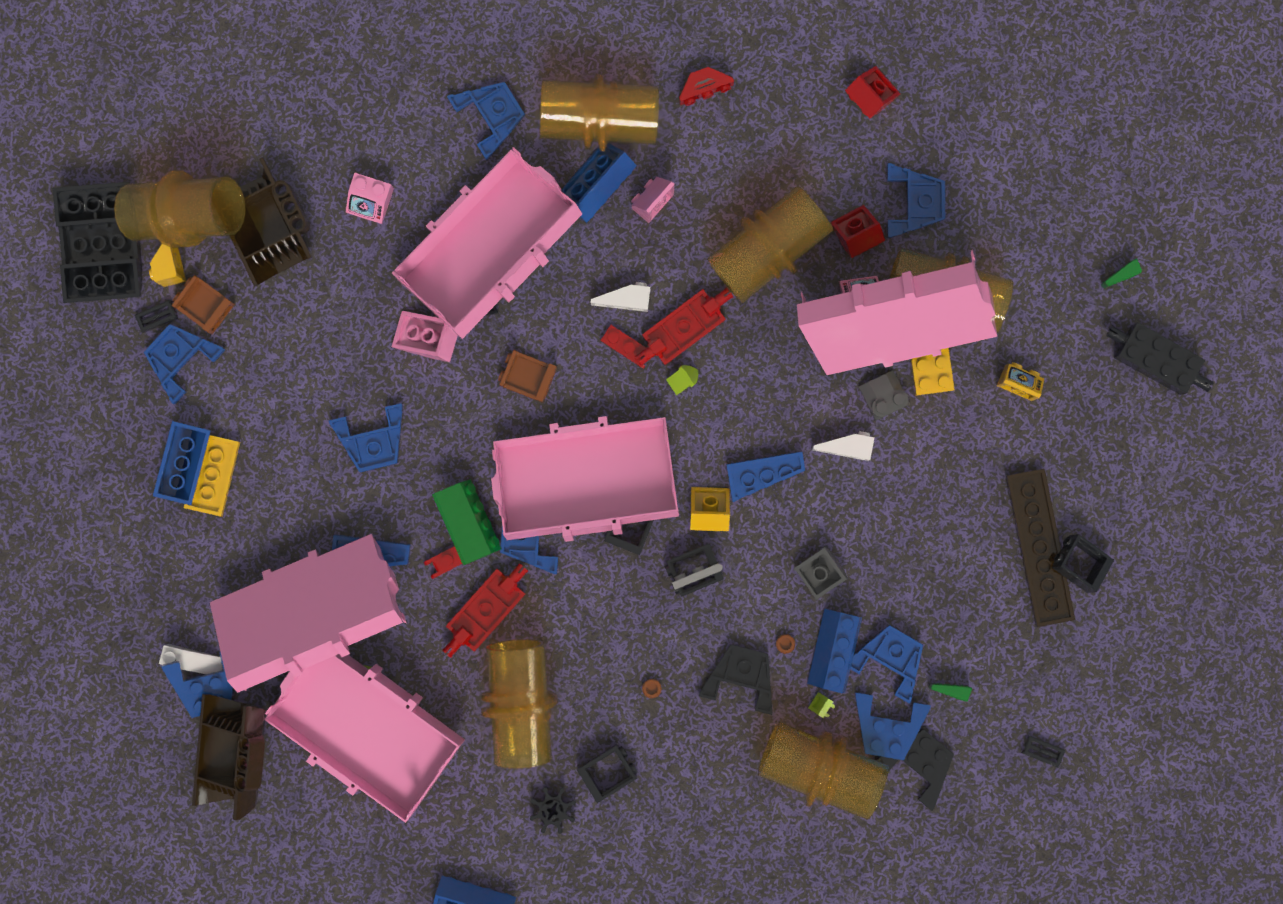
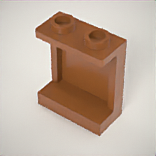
(202, 304)
(527, 376)

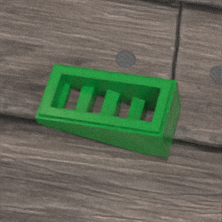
(1128, 271)
(957, 691)

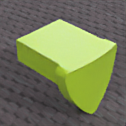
(683, 378)

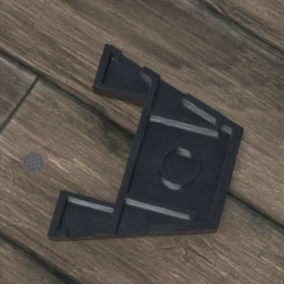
(742, 668)
(930, 761)

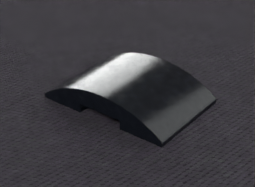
(94, 251)

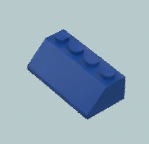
(598, 179)
(181, 463)
(834, 651)
(458, 892)

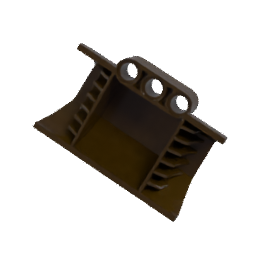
(269, 232)
(229, 754)

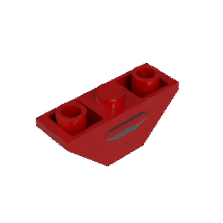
(704, 84)

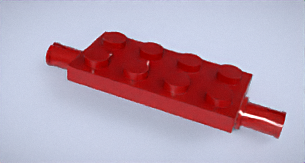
(684, 327)
(485, 610)

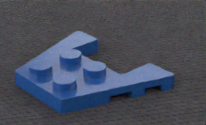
(497, 108)
(924, 200)
(172, 351)
(372, 448)
(527, 551)
(895, 652)
(191, 689)
(888, 736)

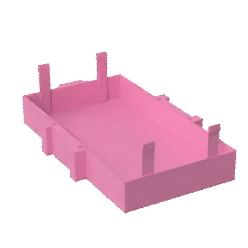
(488, 242)
(899, 318)
(584, 479)
(305, 613)
(365, 731)

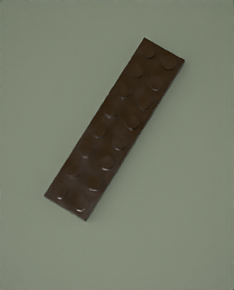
(1039, 546)

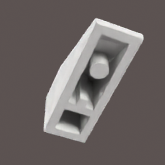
(630, 297)
(853, 446)
(190, 659)

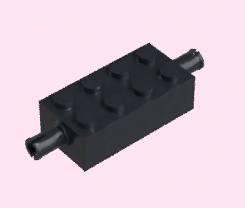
(1159, 358)

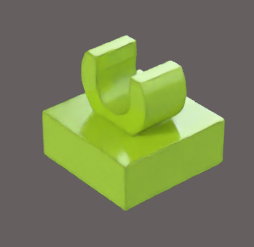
(821, 705)

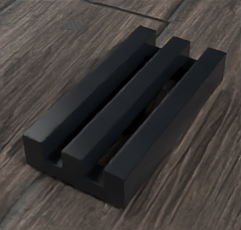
(141, 323)
(1028, 745)

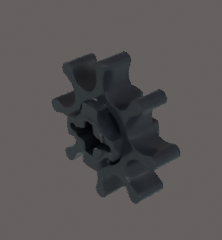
(543, 806)

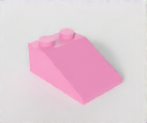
(653, 199)
(424, 336)

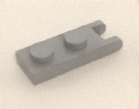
(698, 573)

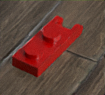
(623, 344)
(444, 561)

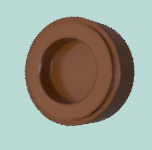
(785, 643)
(651, 688)

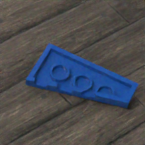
(759, 473)
(392, 552)

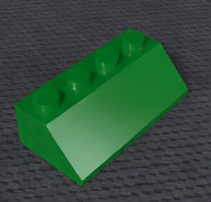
(466, 522)

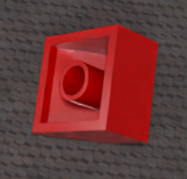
(872, 92)
(858, 231)

